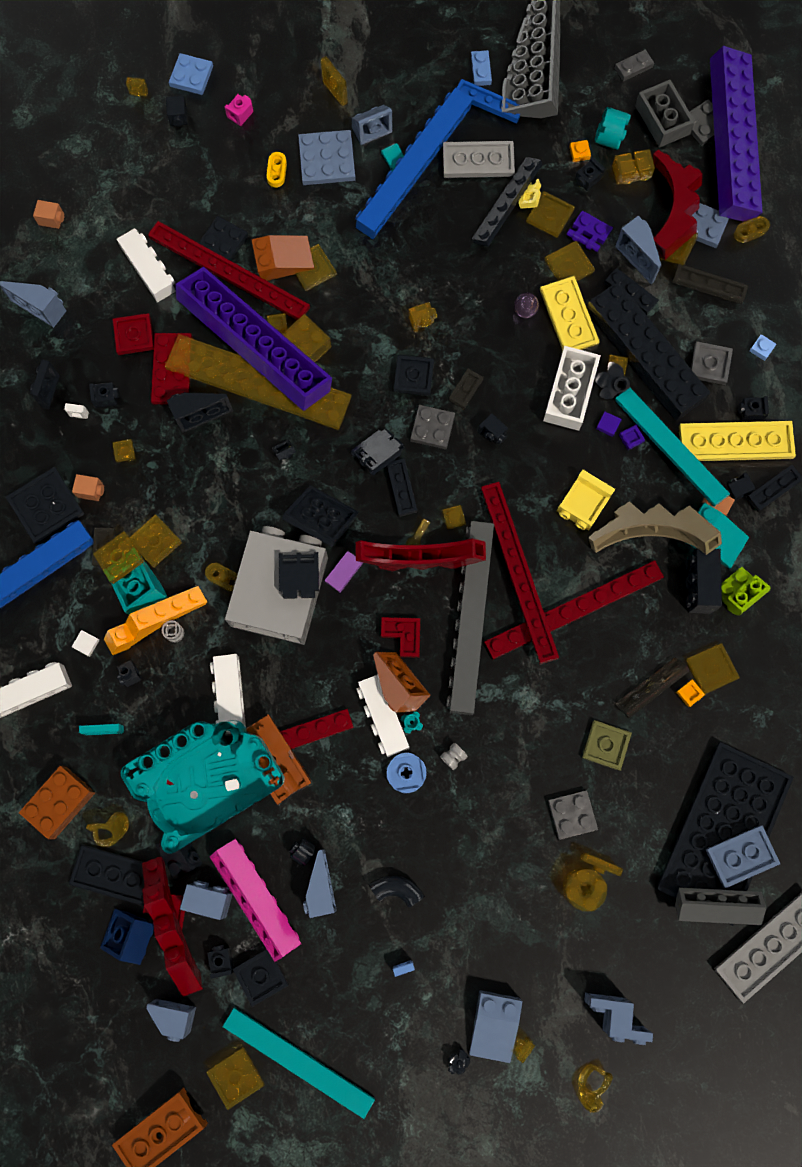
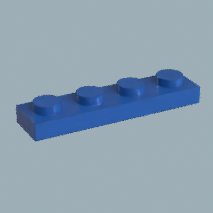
(487, 100)

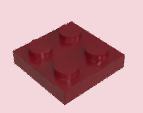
(133, 334)

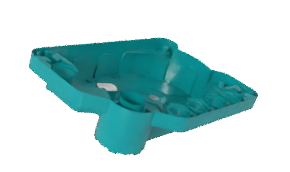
(208, 779)

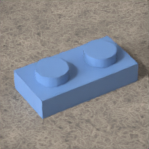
(481, 68)

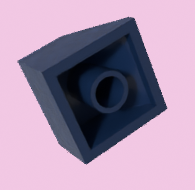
(127, 937)

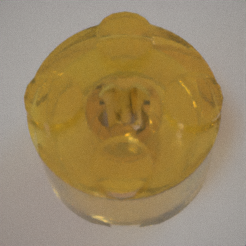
(587, 901)

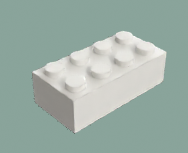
(572, 388)

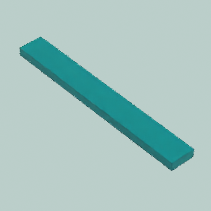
(672, 447)
(299, 1063)

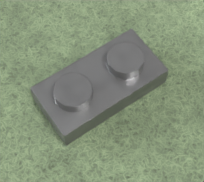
(634, 65)

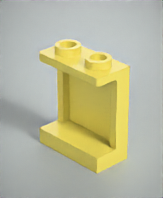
(585, 500)

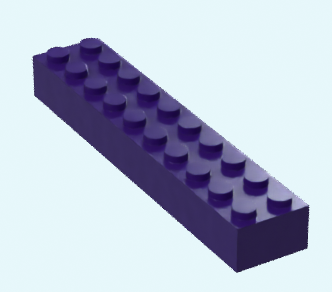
(735, 135)
(253, 338)

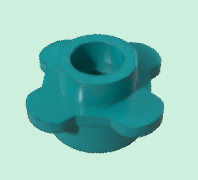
(411, 717)

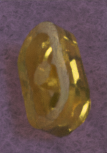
(750, 229)
(224, 577)

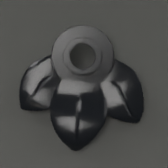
(609, 380)

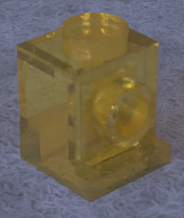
(422, 316)

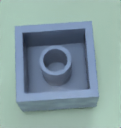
(206, 900)

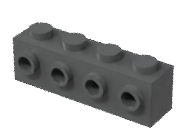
(720, 906)

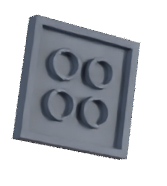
(326, 157)

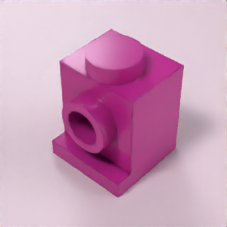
(239, 109)

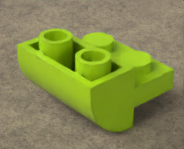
(742, 591)

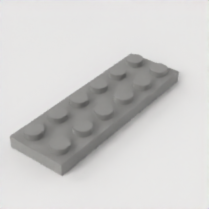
(764, 952)

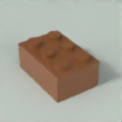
(57, 802)

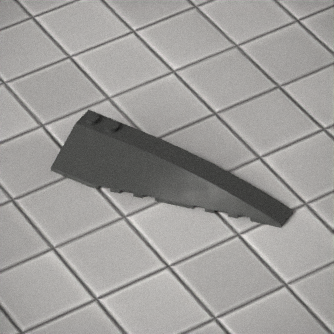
(535, 63)

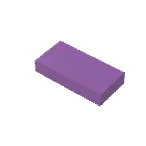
(343, 572)

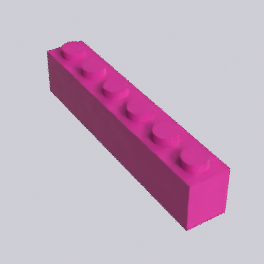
(255, 900)

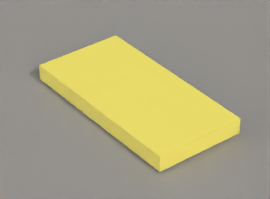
(569, 314)

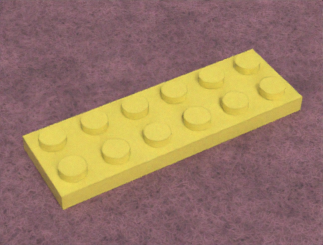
(739, 440)

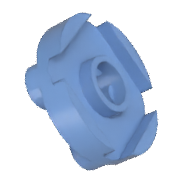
(397, 766)

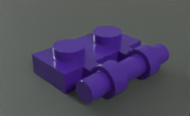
(591, 227)

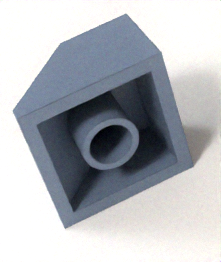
(372, 124)
(172, 1018)

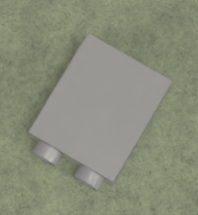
(256, 597)

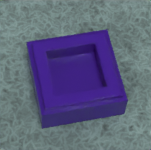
(608, 424)
(632, 437)

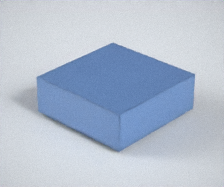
(403, 968)

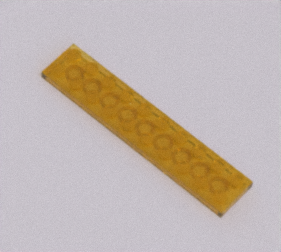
(236, 375)

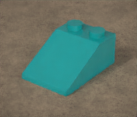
(732, 537)
(139, 589)

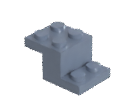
(618, 1018)

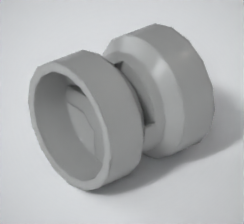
(176, 631)
(453, 756)

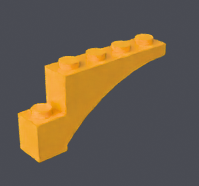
(151, 618)

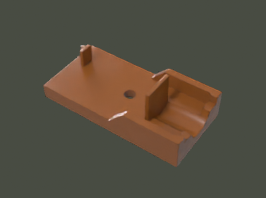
(293, 771)
(173, 1120)

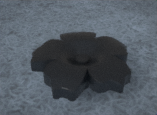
(458, 1062)

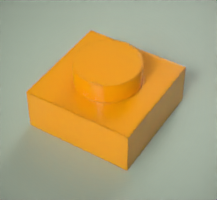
(580, 151)
(690, 693)

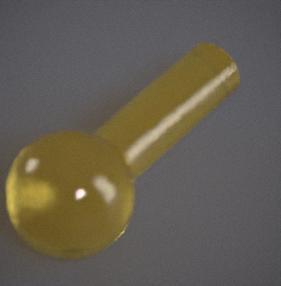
(415, 540)

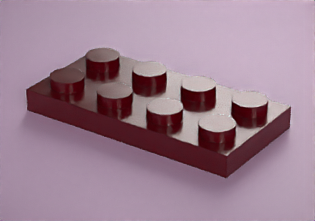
(166, 382)

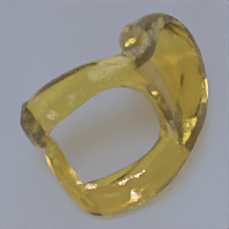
(117, 825)
(592, 1099)

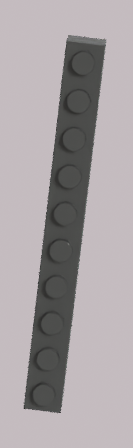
(470, 625)

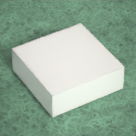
(76, 411)
(85, 643)

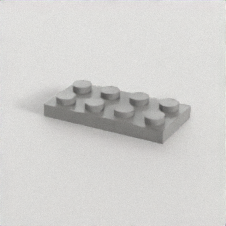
(478, 159)

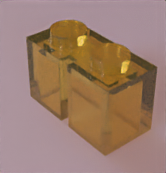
(629, 170)

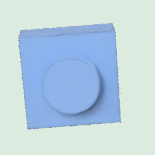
(762, 347)

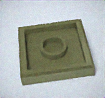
(606, 745)

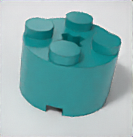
(611, 129)

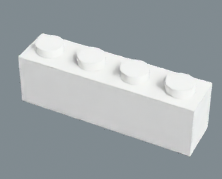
(146, 265)
(33, 688)
(228, 689)
(385, 720)

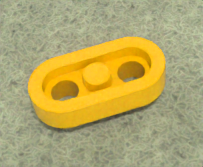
(276, 171)

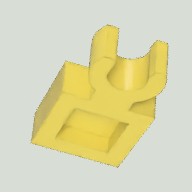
(531, 196)

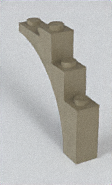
(657, 521)

